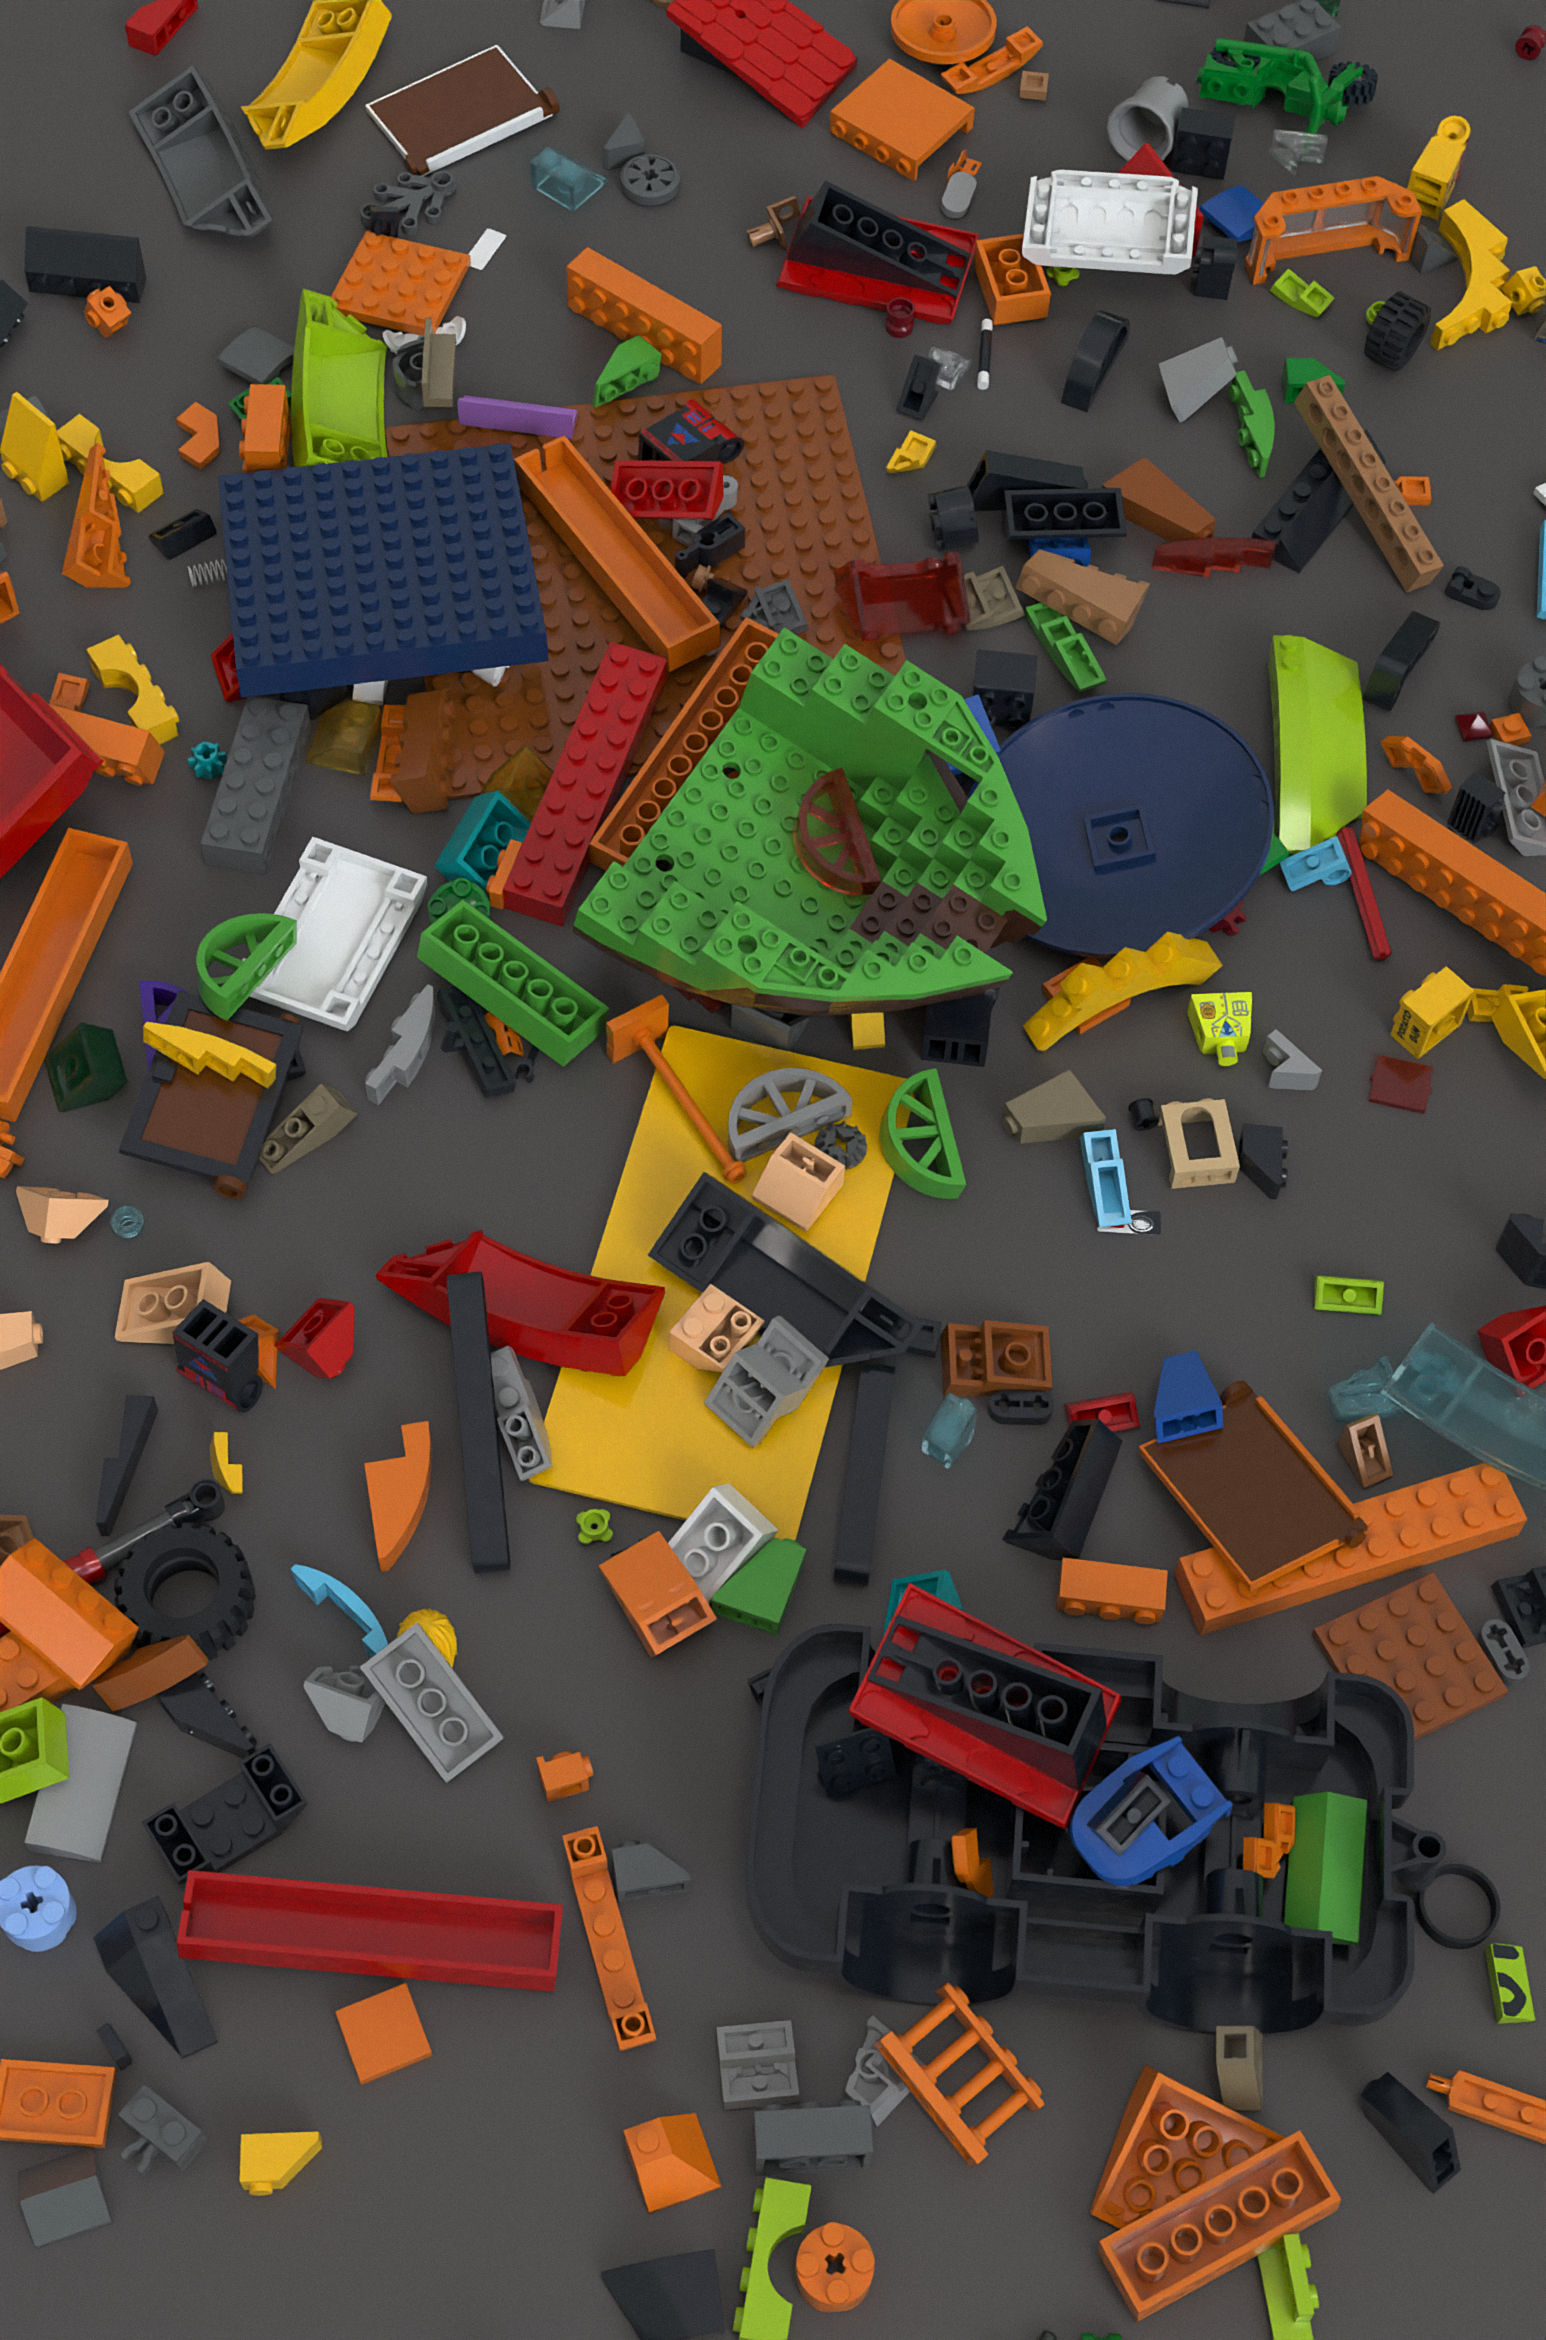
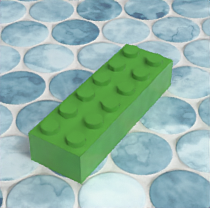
(513, 982)

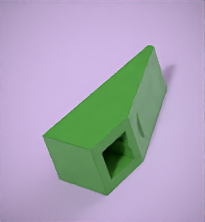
(628, 368)

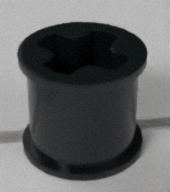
(1143, 1114)

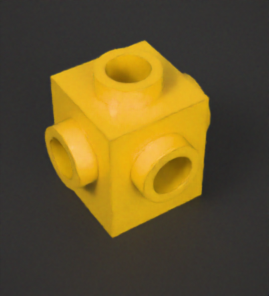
(1526, 291)

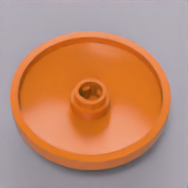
(943, 29)

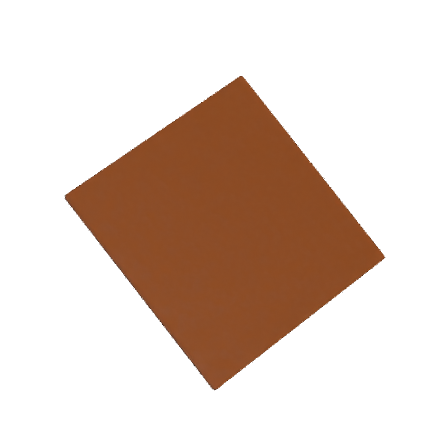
(800, 521)

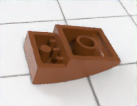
(995, 1358)

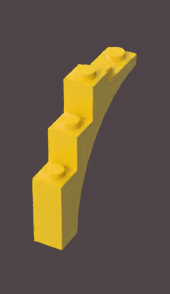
(1480, 252)
(1128, 974)

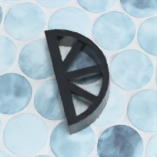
(1094, 359)

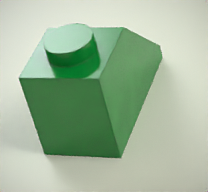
(1303, 370)

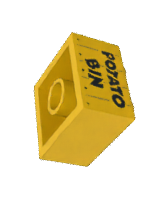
(1431, 1012)

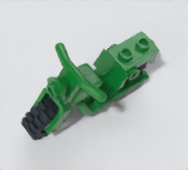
(1236, 77)

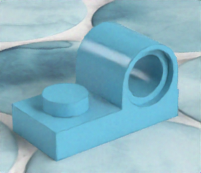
(1319, 862)

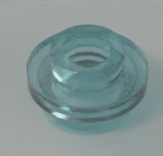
(123, 1215)

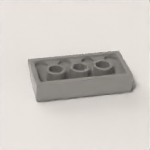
(77, 1814)

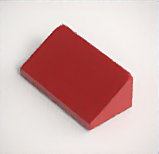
(1114, 1410)

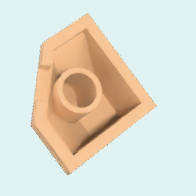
(58, 1213)

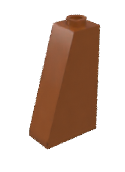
(1160, 504)

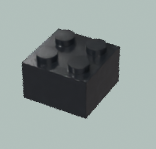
(1203, 143)

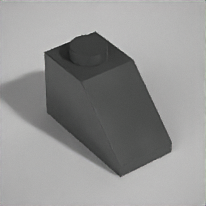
(646, 1872)

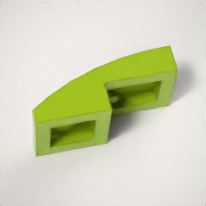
(1306, 298)

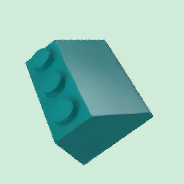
(480, 838)

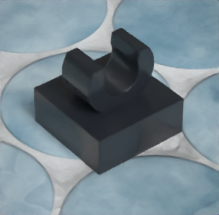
(384, 221)

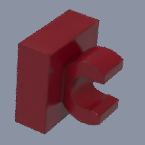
(1227, 922)

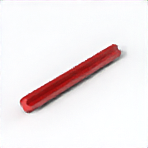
(1364, 895)

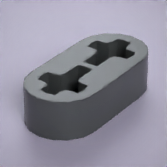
(1509, 1651)

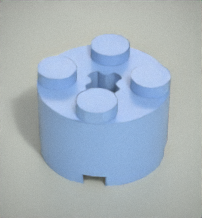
(54, 1904)

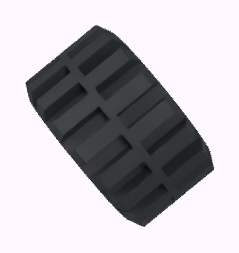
(1397, 331)

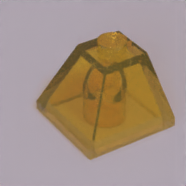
(521, 781)

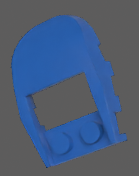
(1151, 1849)

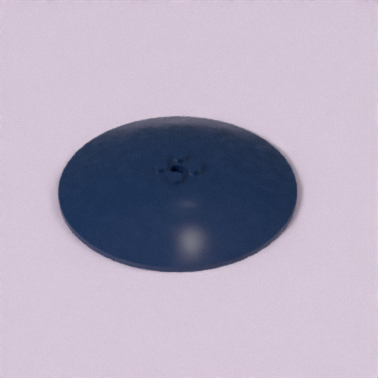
(1169, 782)

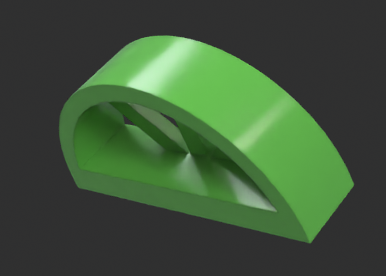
(228, 993)
(933, 1109)

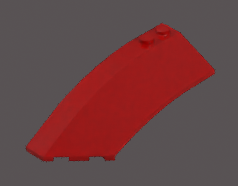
(534, 1304)

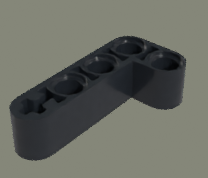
(1400, 659)

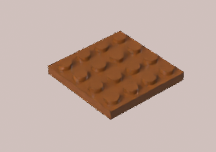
(1419, 1650)

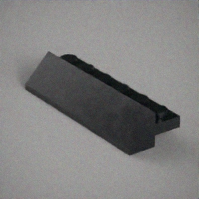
(1307, 512)

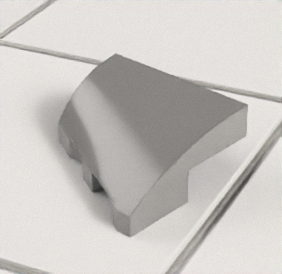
(874, 2079)

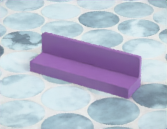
(516, 416)

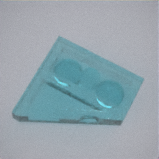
(1362, 1396)

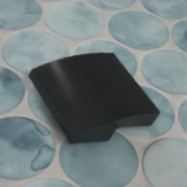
(1524, 1605)

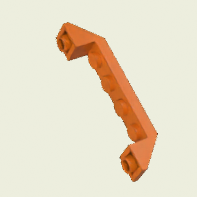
(607, 1939)

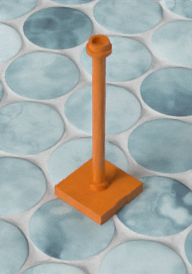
(640, 1030)

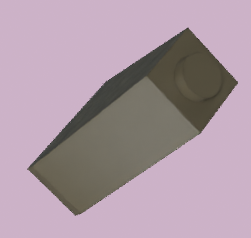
(1053, 1112)

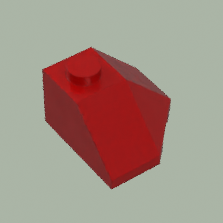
(1517, 1345)

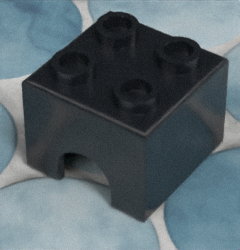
(1006, 686)

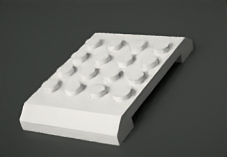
(348, 929)

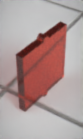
(1401, 1084)

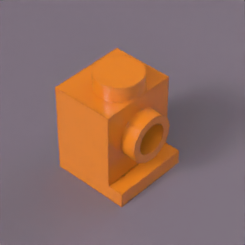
(564, 1775)

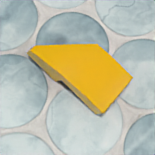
(912, 454)
(226, 1474)

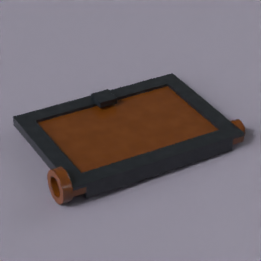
(205, 1119)

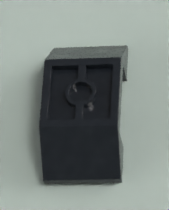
(1523, 1250)
(229, 1819)

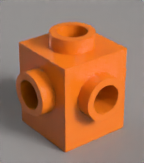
(106, 311)

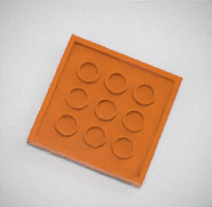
(399, 283)

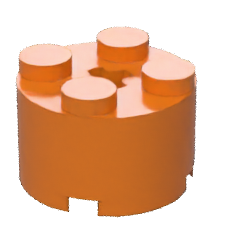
(834, 2244)

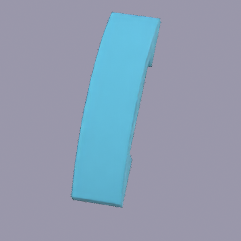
(320, 1585)

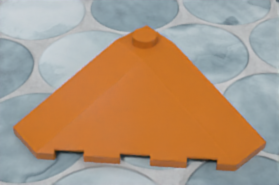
(1169, 2146)

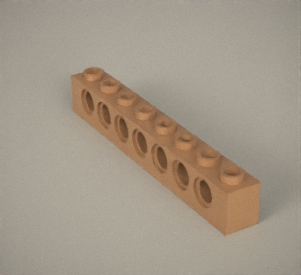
(1368, 483)

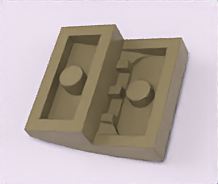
(991, 599)

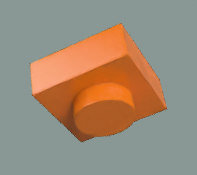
(1510, 730)

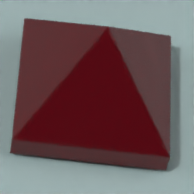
(1473, 726)

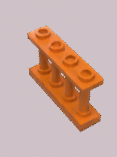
(922, 2078)

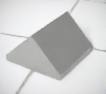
(562, 13)

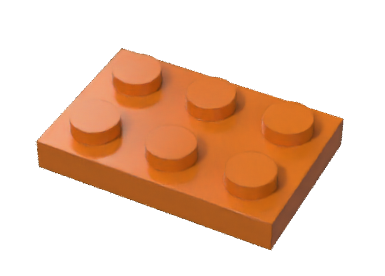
(55, 2103)

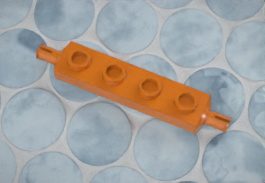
(1493, 2104)

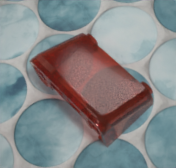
(904, 596)

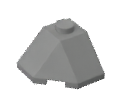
(345, 1701)

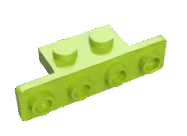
(1287, 2290)

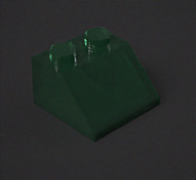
(85, 1068)

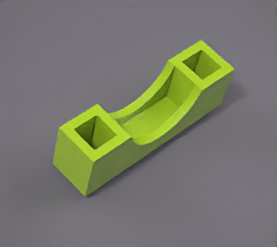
(782, 2215)

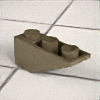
(307, 1127)

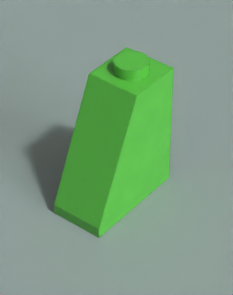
(763, 1587)

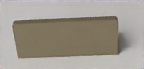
(438, 367)

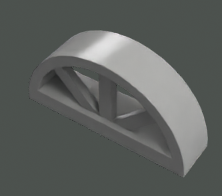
(806, 1118)

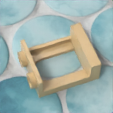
(1199, 1171)

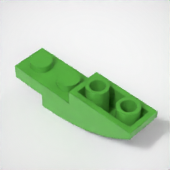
(1256, 419)

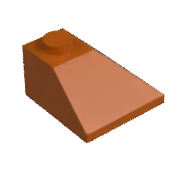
(670, 2160)

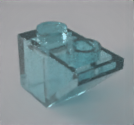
(950, 1430)

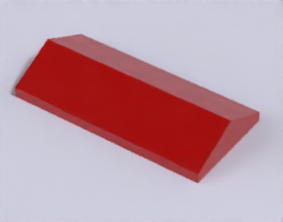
(669, 488)

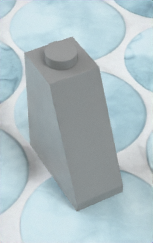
(1197, 376)

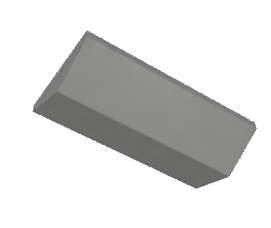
(1521, 777)
(432, 1702)

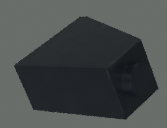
(1412, 2131)

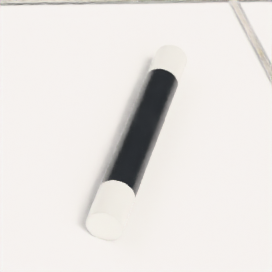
(985, 354)

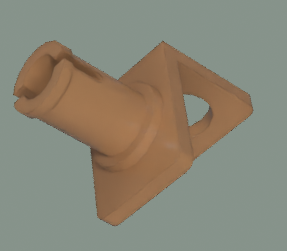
(773, 228)

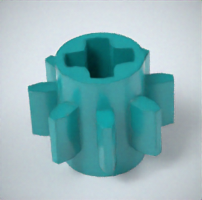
(207, 760)

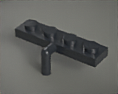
(472, 1035)

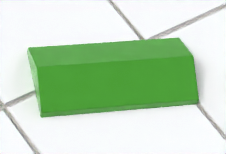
(1327, 1865)

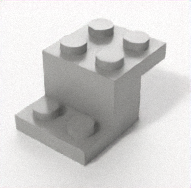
(766, 1381)

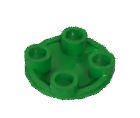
(452, 893)

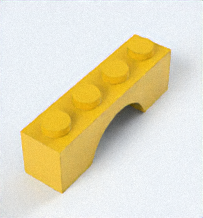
(131, 482)
(117, 667)

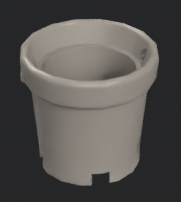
(1147, 117)

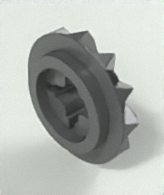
(855, 1148)

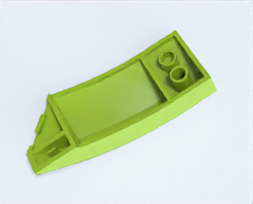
(335, 386)
(1315, 741)

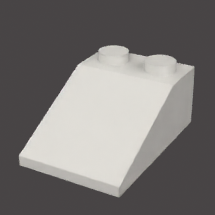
(720, 1538)

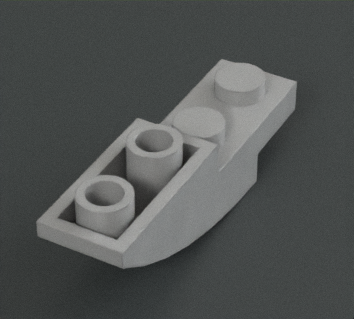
(411, 1042)
(519, 1416)

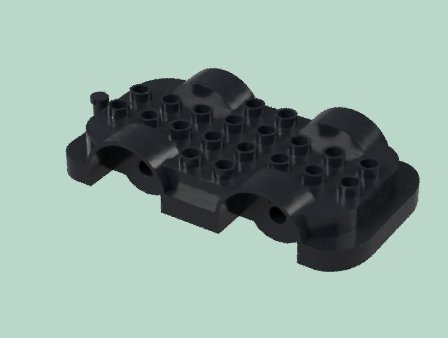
(873, 1895)

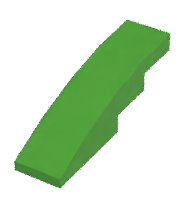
(1065, 647)

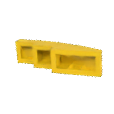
(199, 1050)

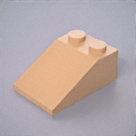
(162, 1300)

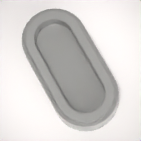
(958, 195)

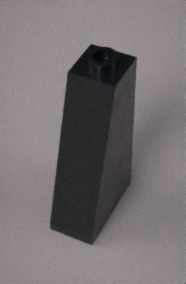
(1013, 472)

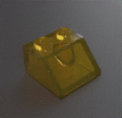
(346, 737)

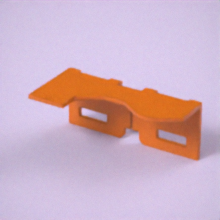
(966, 168)
(502, 1036)

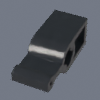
(712, 545)

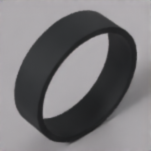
(1488, 1887)

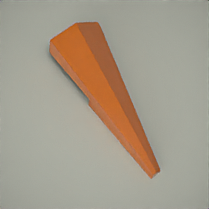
(94, 546)

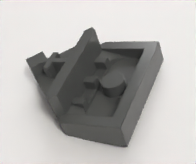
(777, 608)

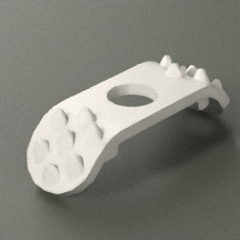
(396, 340)

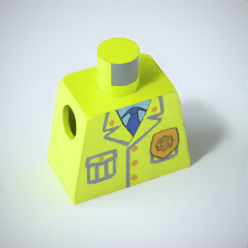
(1221, 1023)

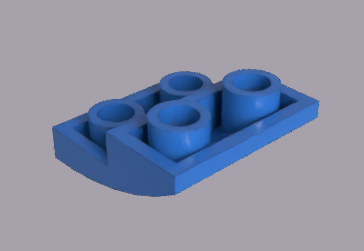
(1233, 212)

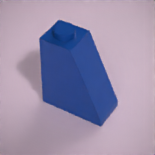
(1185, 1399)

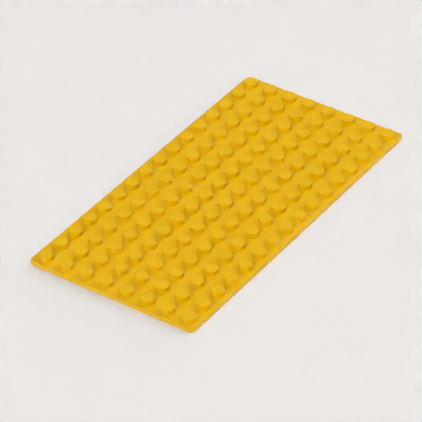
(648, 1433)

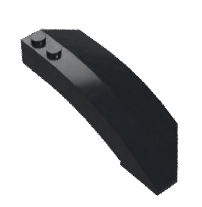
(777, 1273)

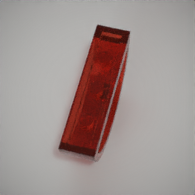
(852, 834)

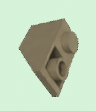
(1240, 2067)

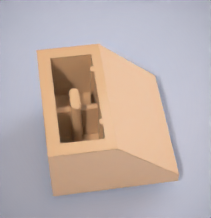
(799, 1182)
(713, 1331)

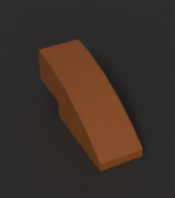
(149, 1672)

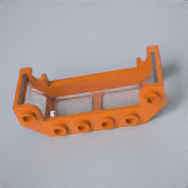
(1333, 220)

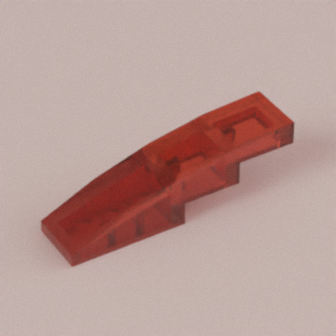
(1201, 555)

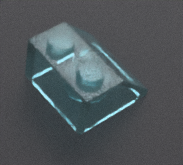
(564, 178)

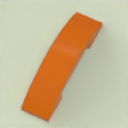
(995, 67)
(391, 728)

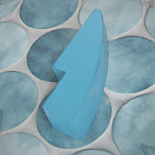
(1105, 1178)

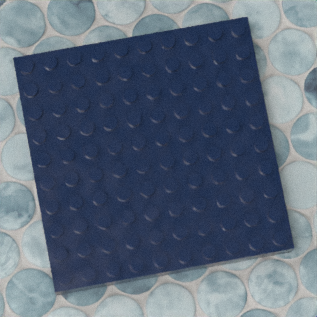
(379, 570)

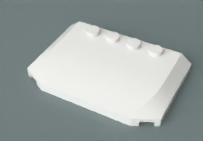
(1110, 222)

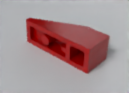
(157, 24)

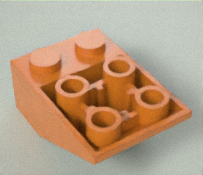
(657, 1593)

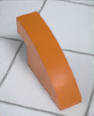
(399, 1493)

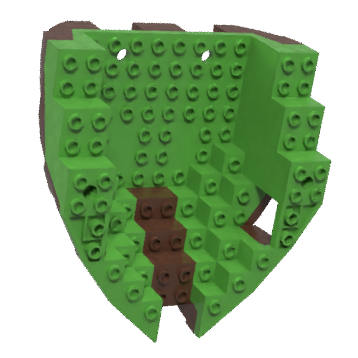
(746, 914)

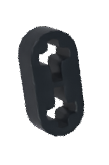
(1020, 1407)

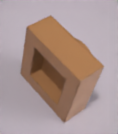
(1034, 85)

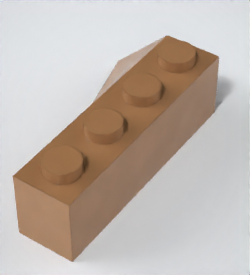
(1084, 594)

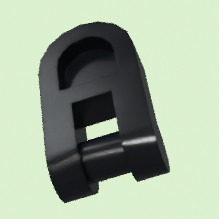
(1483, 593)

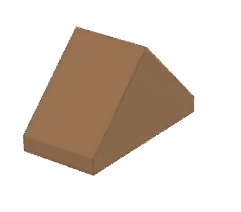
(1366, 1450)

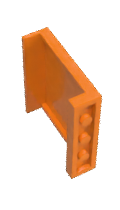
(899, 118)

